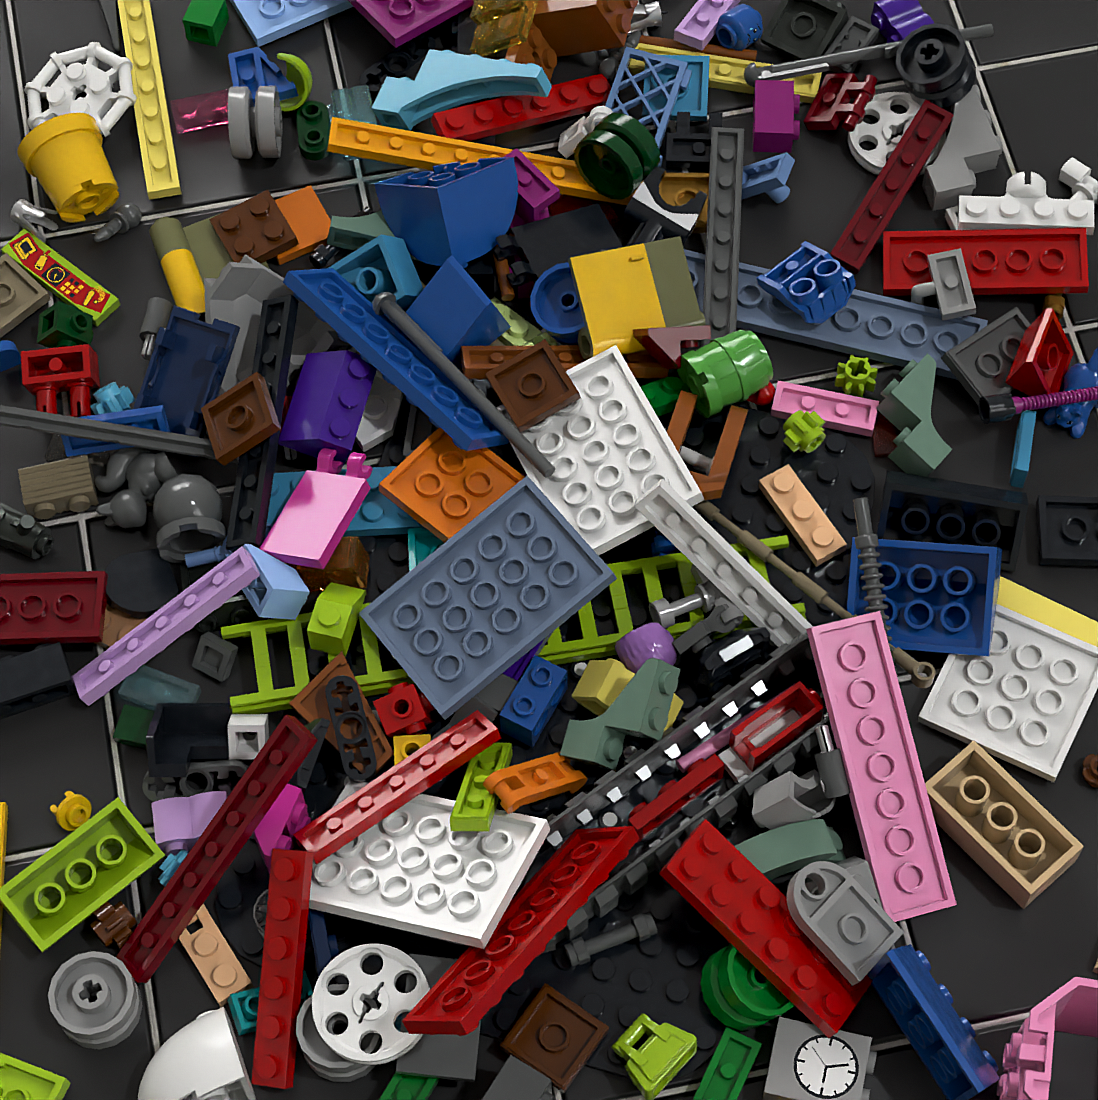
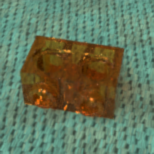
(345, 567)

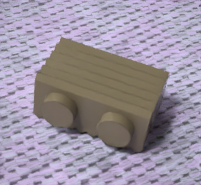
(58, 487)

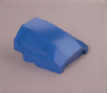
(810, 283)

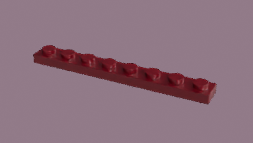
(216, 848)

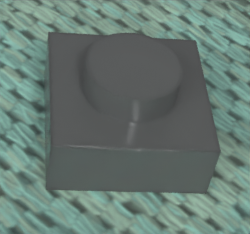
(215, 656)

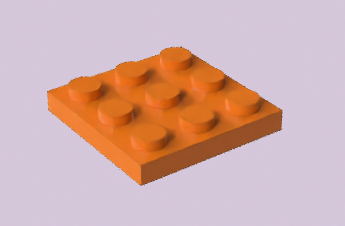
(447, 485)

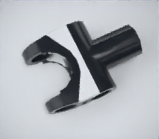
(658, 219)

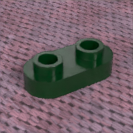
(313, 127)

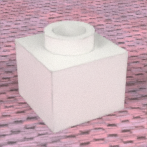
(242, 744)

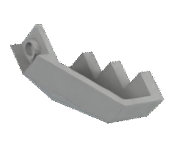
(238, 300)

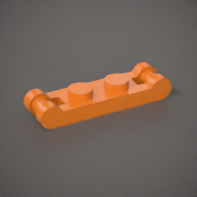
(534, 781)

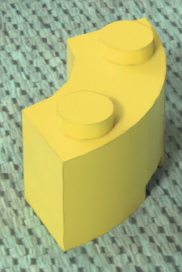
(604, 682)

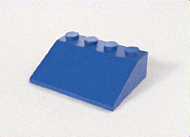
(934, 593)
(932, 1024)

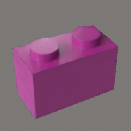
(774, 116)

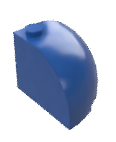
(451, 209)

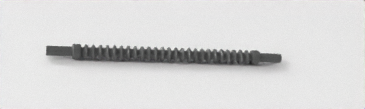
(867, 542)

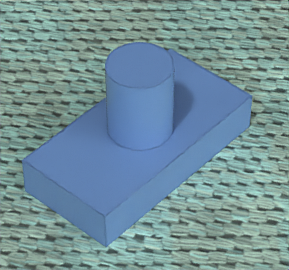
(768, 177)

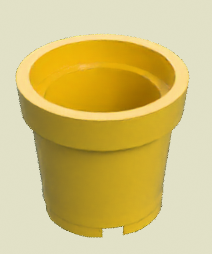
(70, 165)

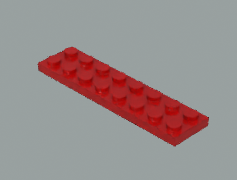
(523, 932)

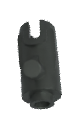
(24, 533)

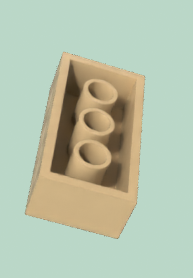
(1000, 824)

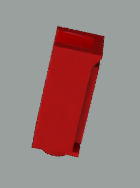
(797, 698)

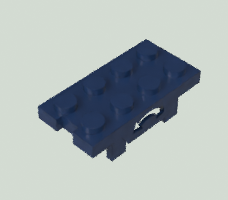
(187, 370)

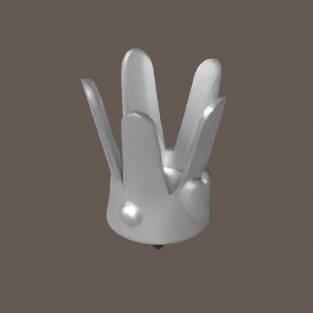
(646, 16)
(26, 214)

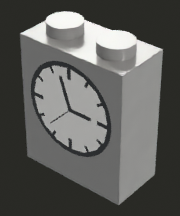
(817, 1067)

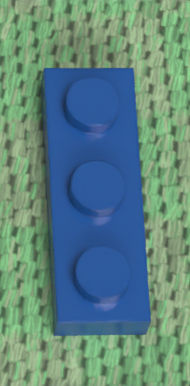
(147, 417)

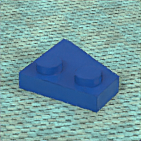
(254, 70)

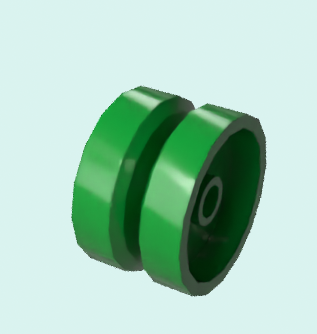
(739, 991)

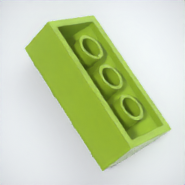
(79, 875)

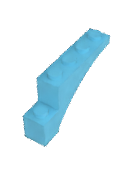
(452, 80)

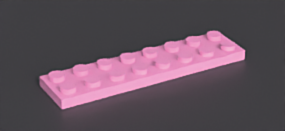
(881, 766)

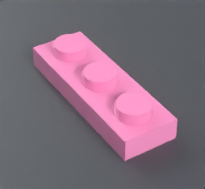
(837, 409)

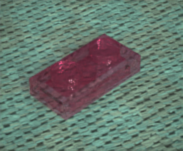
(200, 111)

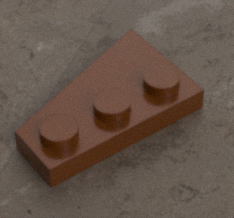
(312, 704)

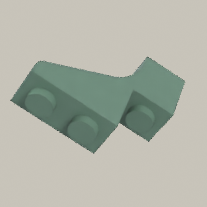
(909, 410)
(637, 712)

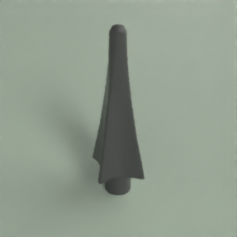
(110, 12)

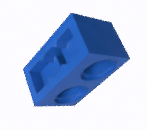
(533, 701)

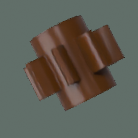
(113, 924)

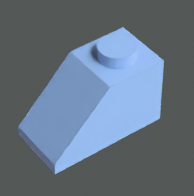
(277, 590)

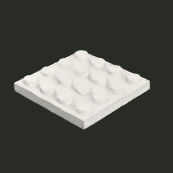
(1021, 698)

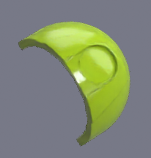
(301, 76)

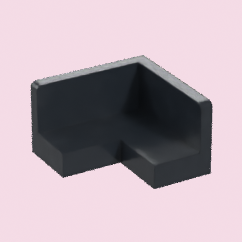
(186, 733)

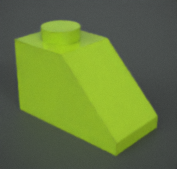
(335, 618)

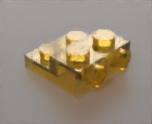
(501, 24)

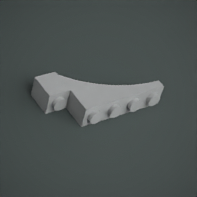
(967, 150)

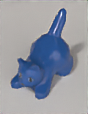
(1076, 415)

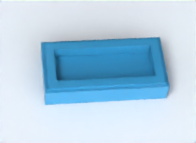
(1022, 448)

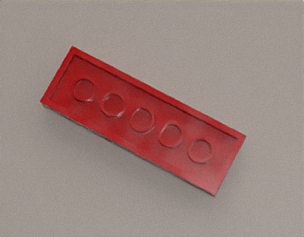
(994, 259)
(759, 925)

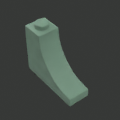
(357, 231)

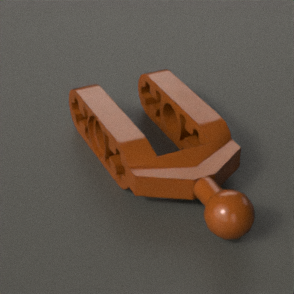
(714, 483)

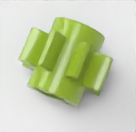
(856, 376)
(804, 431)

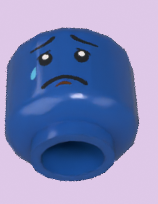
(739, 27)

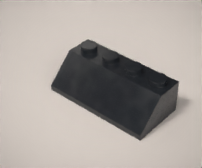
(952, 513)

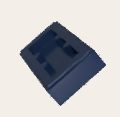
(324, 945)

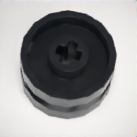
(936, 65)

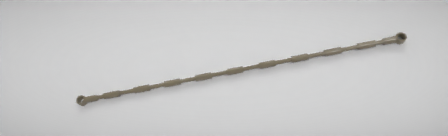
(802, 582)

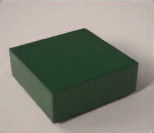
(133, 726)

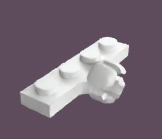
(1024, 208)

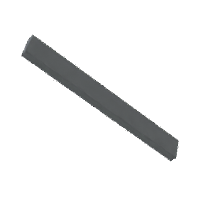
(723, 231)

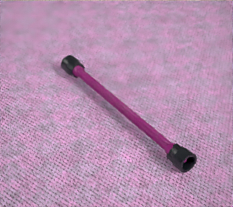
(1003, 406)

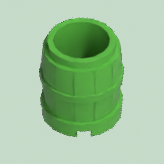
(726, 371)

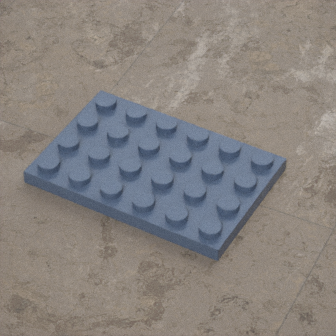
(487, 596)

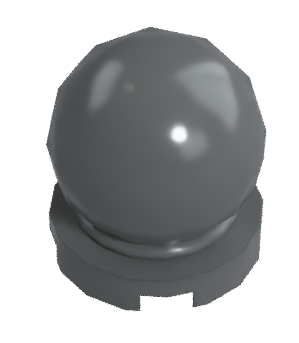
(188, 517)

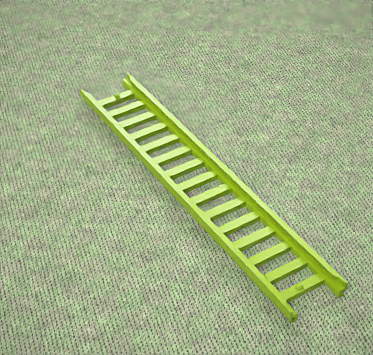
(555, 651)

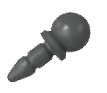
(610, 65)
(125, 218)

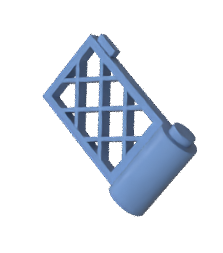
(680, 82)

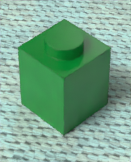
(205, 21)

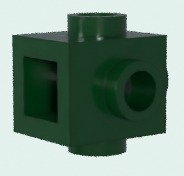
(64, 326)

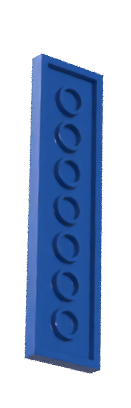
(394, 356)

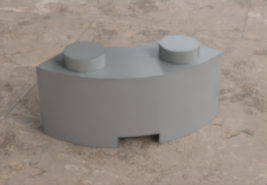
(790, 800)

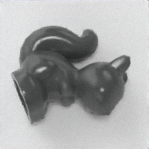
(144, 475)

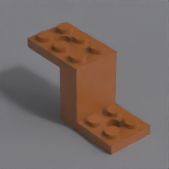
(573, 28)

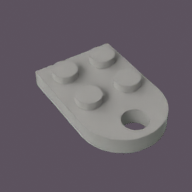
(841, 919)

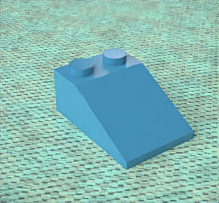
(382, 267)

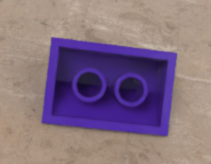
(328, 403)

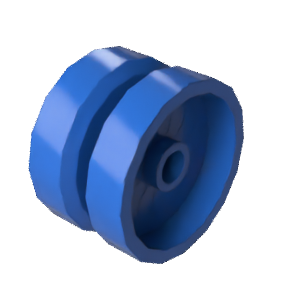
(557, 305)

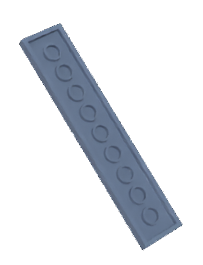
(865, 327)

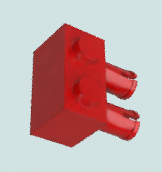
(61, 370)

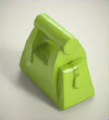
(658, 1058)

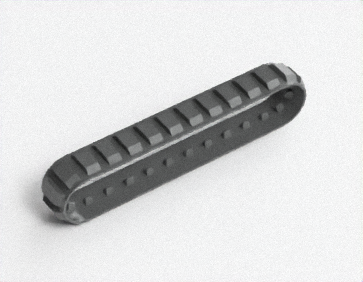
(644, 762)

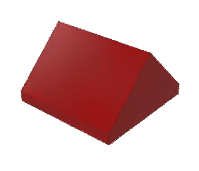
(1041, 357)

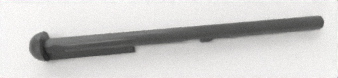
(822, 63)
(386, 304)

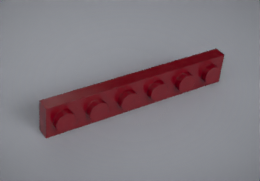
(891, 186)

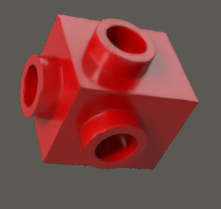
(393, 710)

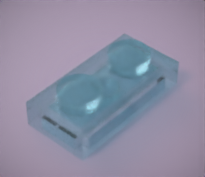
(151, 686)

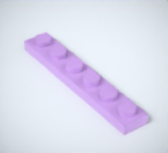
(165, 626)

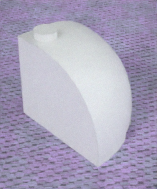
(199, 1064)

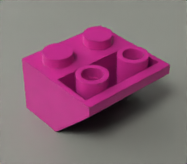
(280, 823)

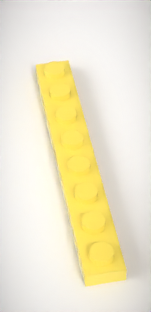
(151, 103)

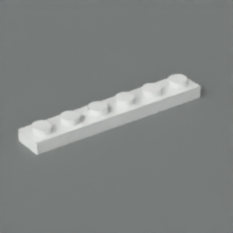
(721, 563)

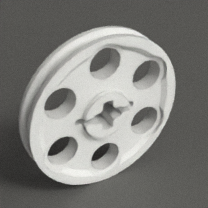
(881, 132)
(351, 1003)

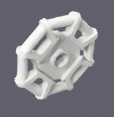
(82, 78)

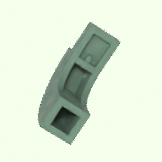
(792, 847)

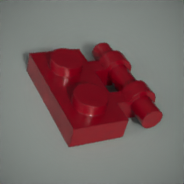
(833, 102)

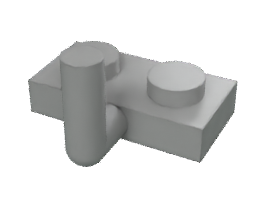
(949, 284)

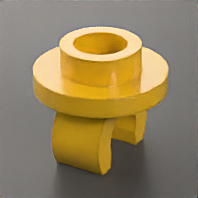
(72, 811)

